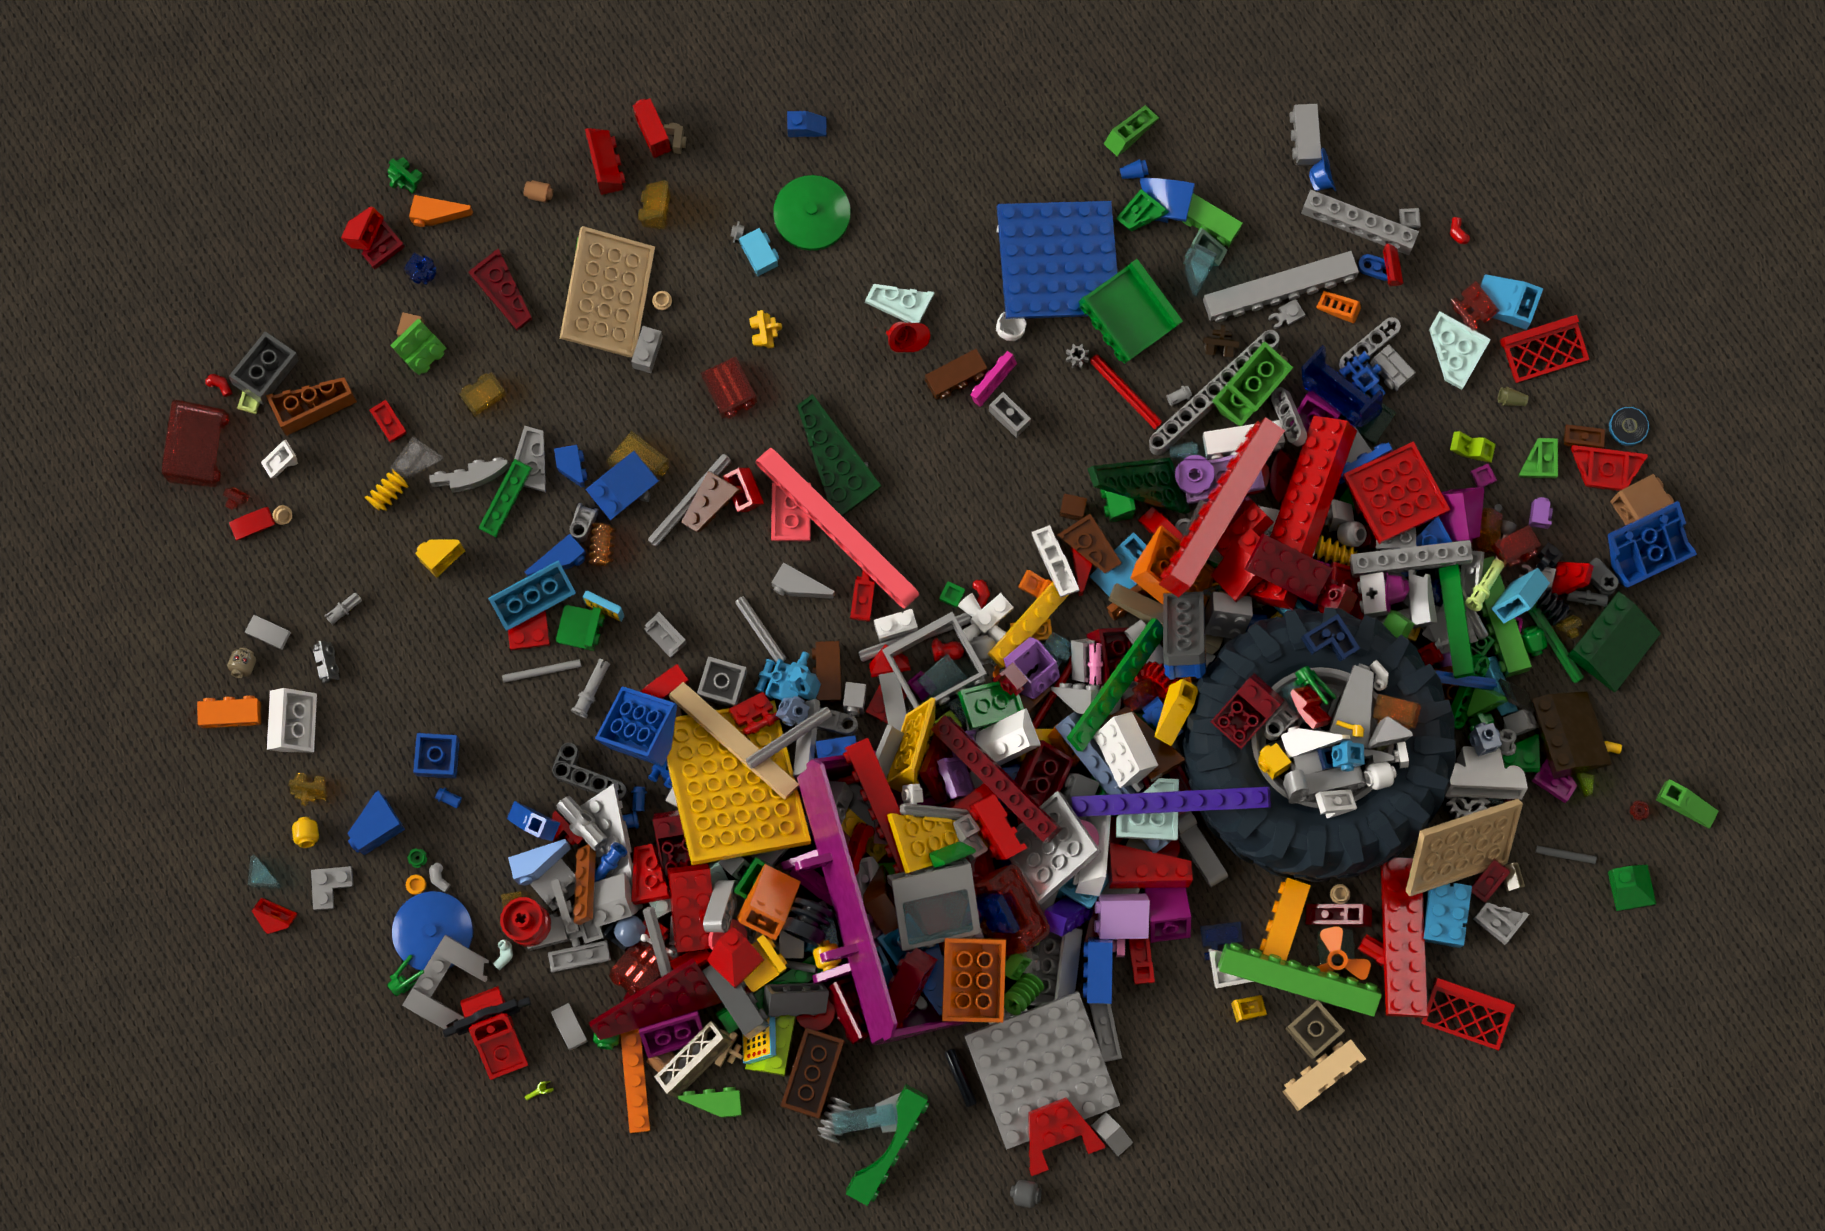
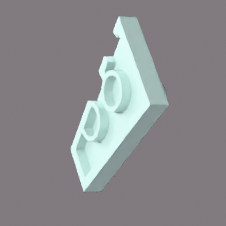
(900, 303)

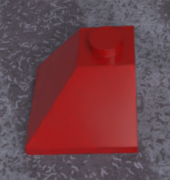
(734, 957)

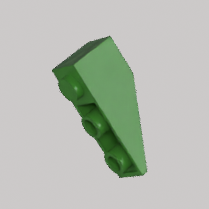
(1687, 803)
(718, 1103)

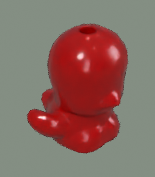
(953, 649)

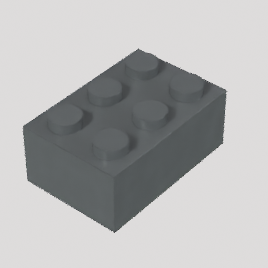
(264, 368)

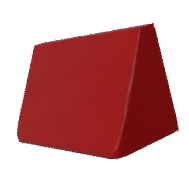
(1392, 265)

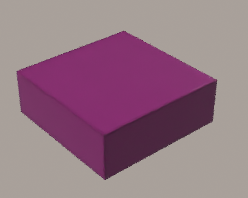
(1483, 476)

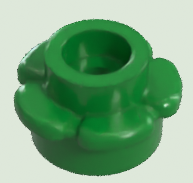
(412, 857)

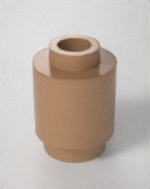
(538, 191)

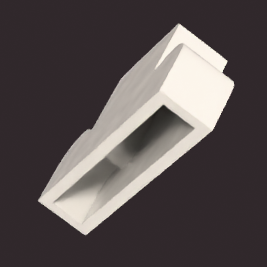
(1485, 777)

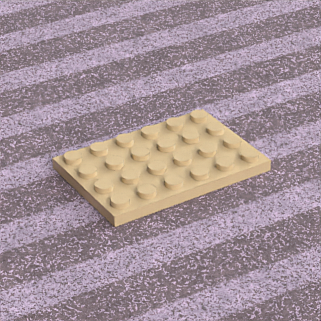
(607, 292)
(1463, 847)

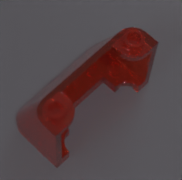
(193, 444)
(1022, 903)

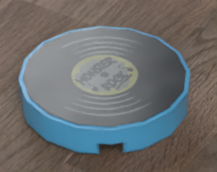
(1628, 426)

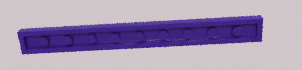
(1172, 801)

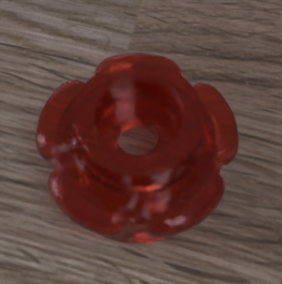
(1639, 805)

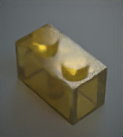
(482, 393)

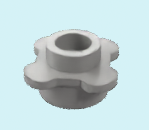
(737, 231)

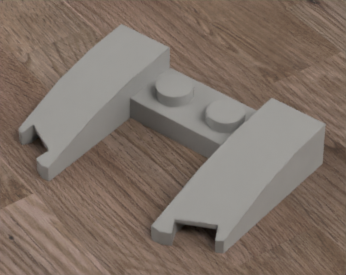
(1422, 604)
(420, 997)

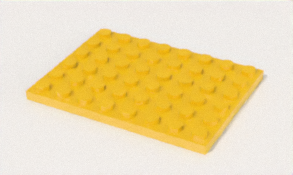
(723, 802)

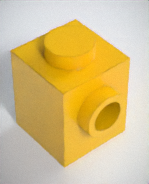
(1273, 761)

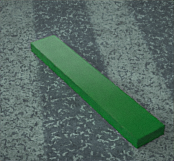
(1456, 621)

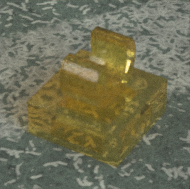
(1569, 626)

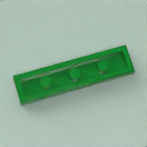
(505, 498)

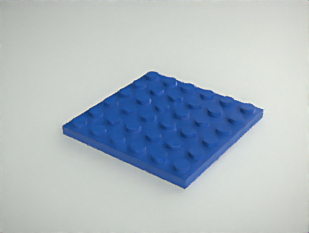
(1054, 256)

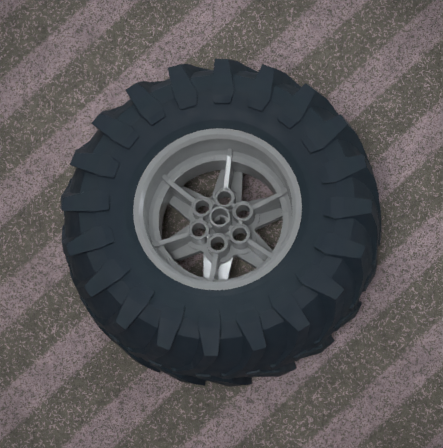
(1297, 836)

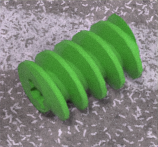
(1022, 993)

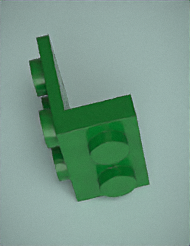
(580, 627)

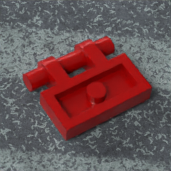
(752, 709)

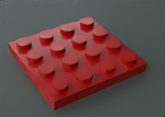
(1396, 492)

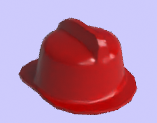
(908, 336)

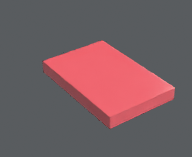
(788, 519)

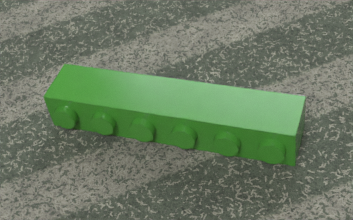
(1507, 637)

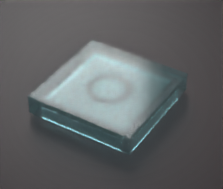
(941, 677)

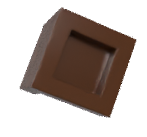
(1072, 507)

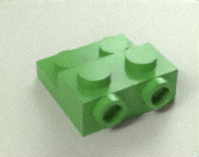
(418, 347)

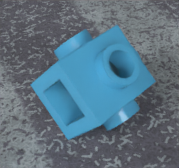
(1348, 755)

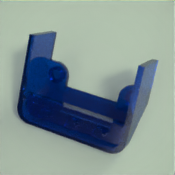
(1339, 392)

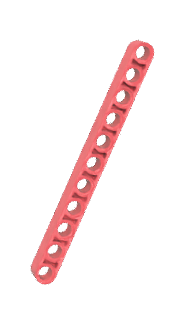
(837, 528)

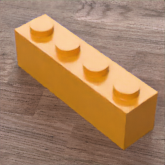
(1286, 918)

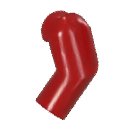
(1457, 233)
(221, 382)
(983, 592)

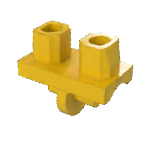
(768, 329)

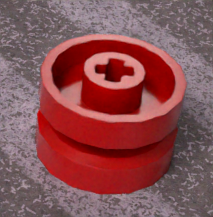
(525, 921)

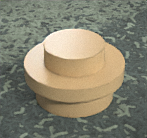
(662, 300)
(282, 515)
(1340, 894)

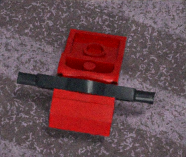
(492, 1030)

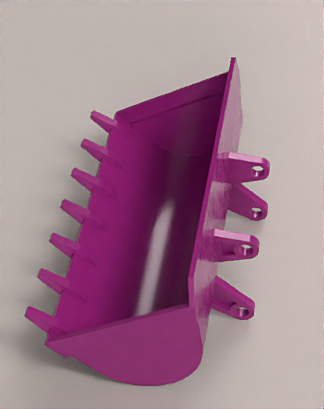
(849, 909)

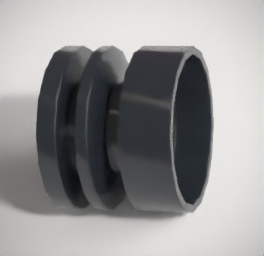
(808, 922)

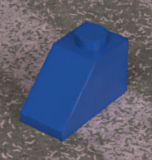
(805, 124)

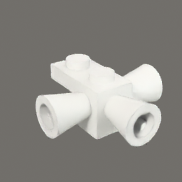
(985, 620)

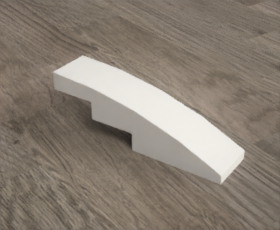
(1055, 561)

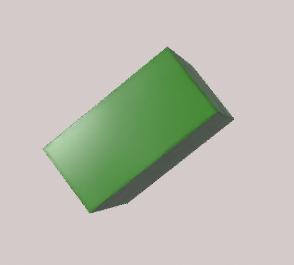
(1398, 624)
(1016, 965)

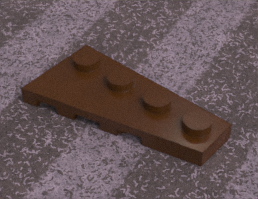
(1165, 755)

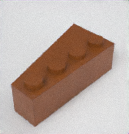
(310, 404)

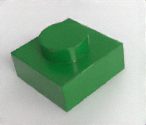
(952, 594)

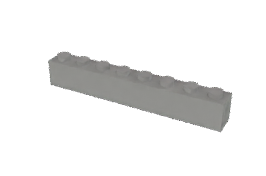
(1280, 286)

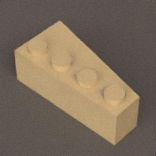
(1324, 1074)

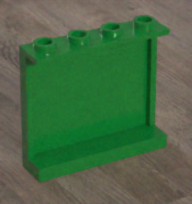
(1130, 311)

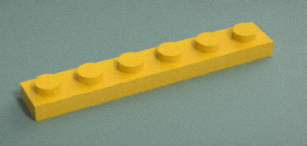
(1027, 624)

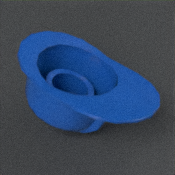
(1321, 175)

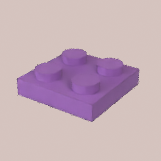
(956, 777)

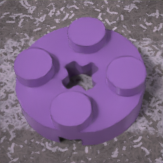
(1202, 483)

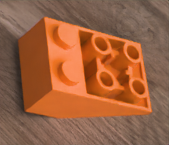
(769, 902)

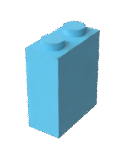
(1520, 595)

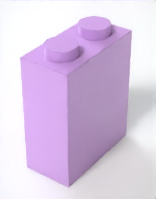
(1122, 916)

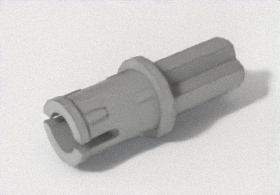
(343, 608)

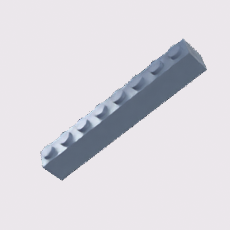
(1095, 762)

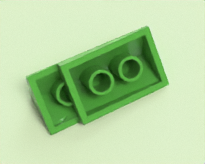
(1252, 384)

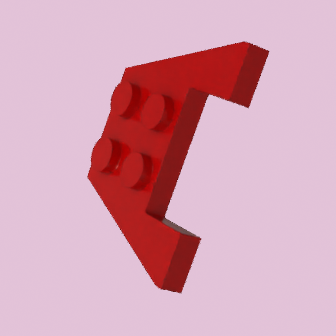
(1055, 1125)

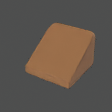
(660, 1061)

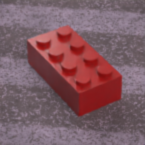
(690, 896)

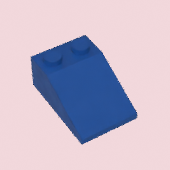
(622, 485)

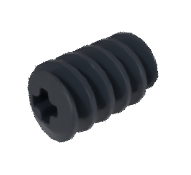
(1553, 605)

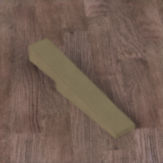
(1147, 608)

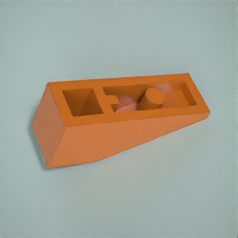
(435, 211)

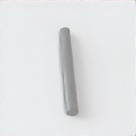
(541, 670)

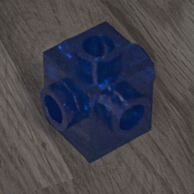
(420, 269)

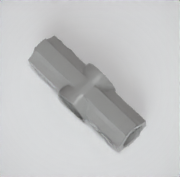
(582, 823)

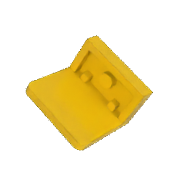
(771, 966)

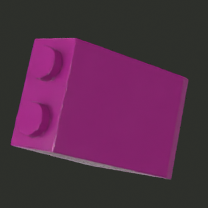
(1465, 515)
(1168, 914)

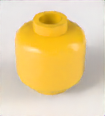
(305, 832)
(826, 946)

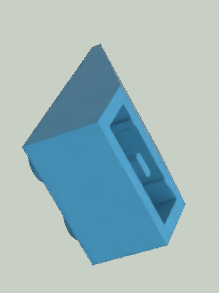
(1513, 298)
(1128, 553)

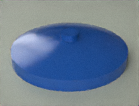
(423, 924)

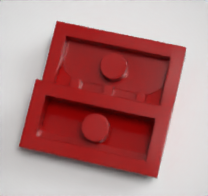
(1307, 704)

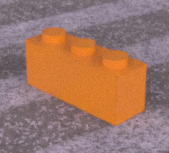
(229, 712)

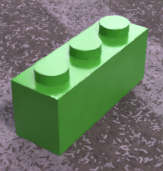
(1213, 220)

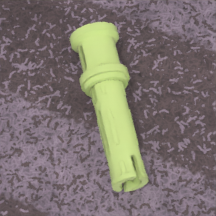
(1482, 590)

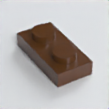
(1584, 436)

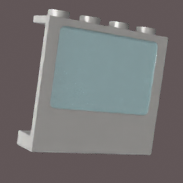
(935, 904)

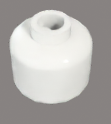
(1379, 775)

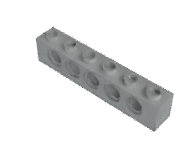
(1359, 222)
(1411, 558)

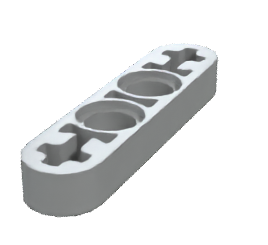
(1369, 344)
(1292, 414)

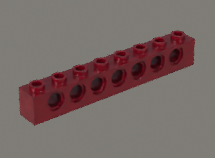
(996, 779)

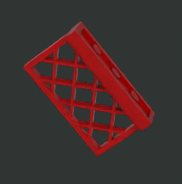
(1544, 332)
(1475, 997)

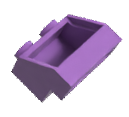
(1037, 654)

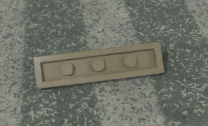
(697, 1065)

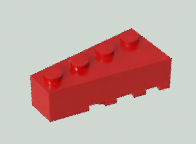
(1146, 869)

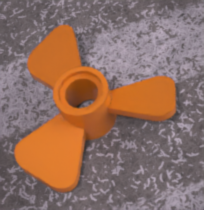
(1332, 939)

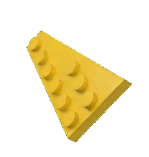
(921, 836)

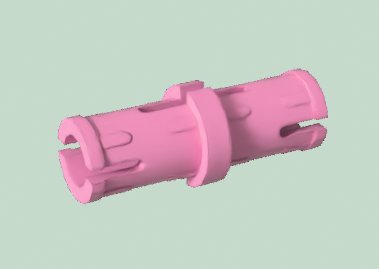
(1095, 663)

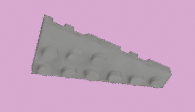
(609, 819)

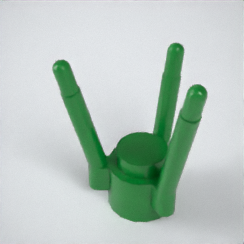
(1308, 677)
(401, 984)

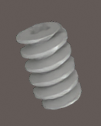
(828, 1131)

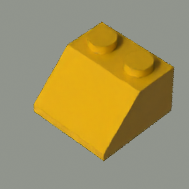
(439, 554)

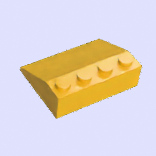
(913, 746)

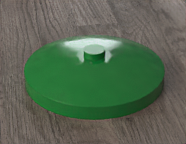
(812, 212)

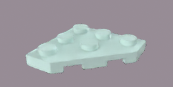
(1456, 348)
(1151, 825)

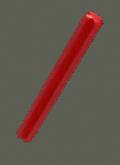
(1126, 391)

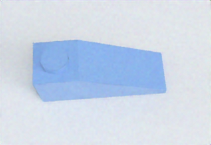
(535, 862)

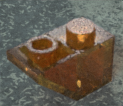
(1490, 530)

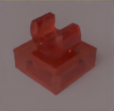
(235, 497)

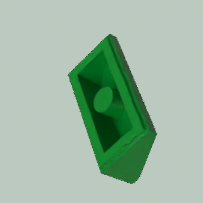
(950, 854)

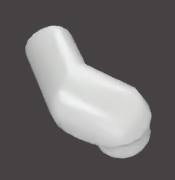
(1381, 676)

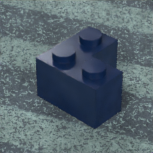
(1332, 633)

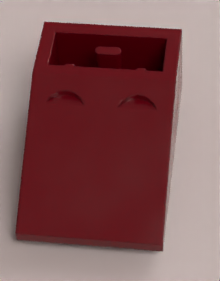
(1247, 711)
(670, 841)

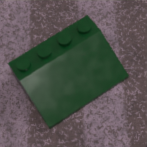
(1615, 642)

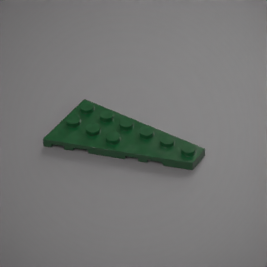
(840, 468)
(1142, 480)

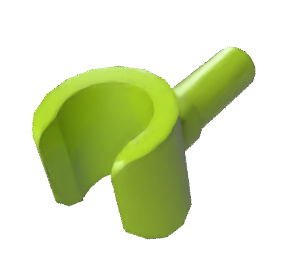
(540, 1090)

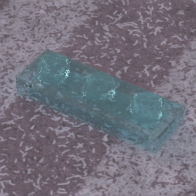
(863, 1118)

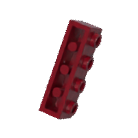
(1336, 596)

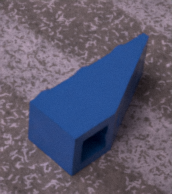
(533, 821)

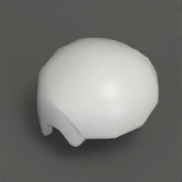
(1010, 328)

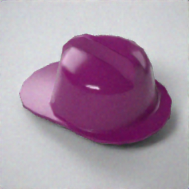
(1395, 590)

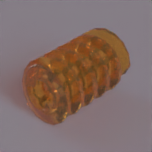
(601, 544)

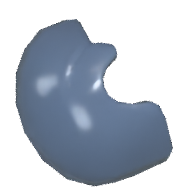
(629, 930)

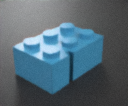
(1446, 914)

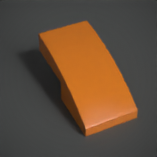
(1033, 583)

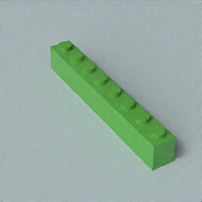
(1299, 979)

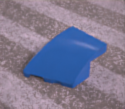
(1171, 194)

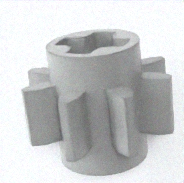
(1080, 351)

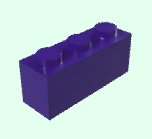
(1066, 916)

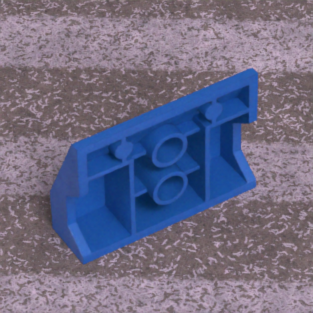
(1649, 545)

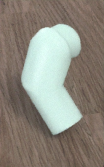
(505, 954)

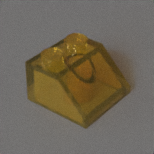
(655, 205)

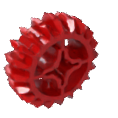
(1156, 673)

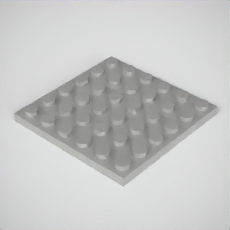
(1038, 1061)

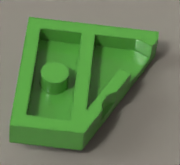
(1542, 460)

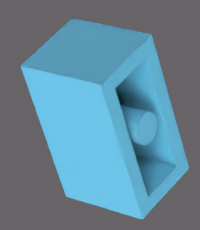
(759, 252)

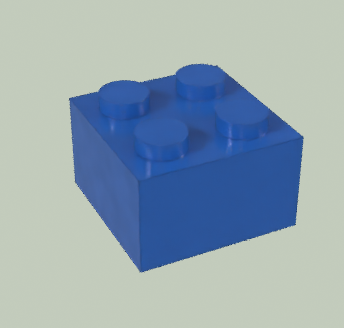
(436, 755)

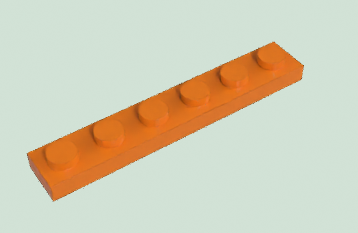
(635, 1081)

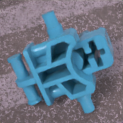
(788, 680)

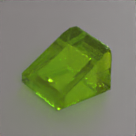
(1586, 783)

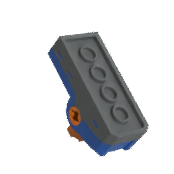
(1184, 635)

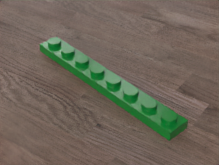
(1116, 685)

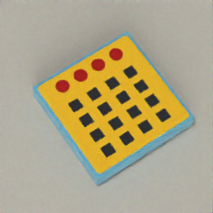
(608, 608)
(760, 1046)

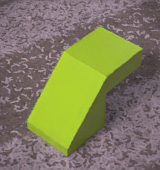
(1472, 448)

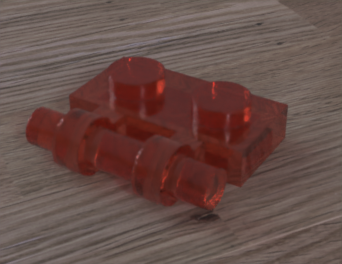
(1479, 301)

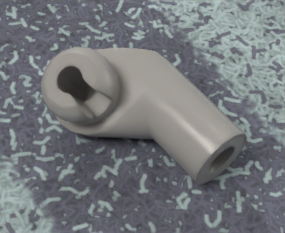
(436, 878)

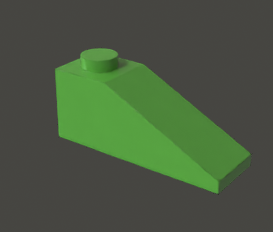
(1130, 130)

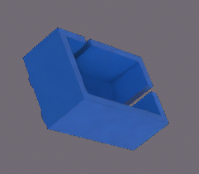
(1098, 970)

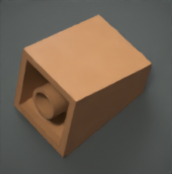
(1641, 499)

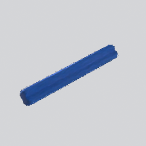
(1469, 681)

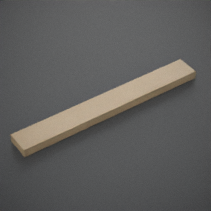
(732, 739)

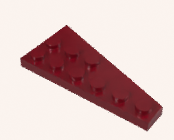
(668, 997)

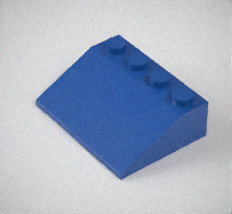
(639, 726)

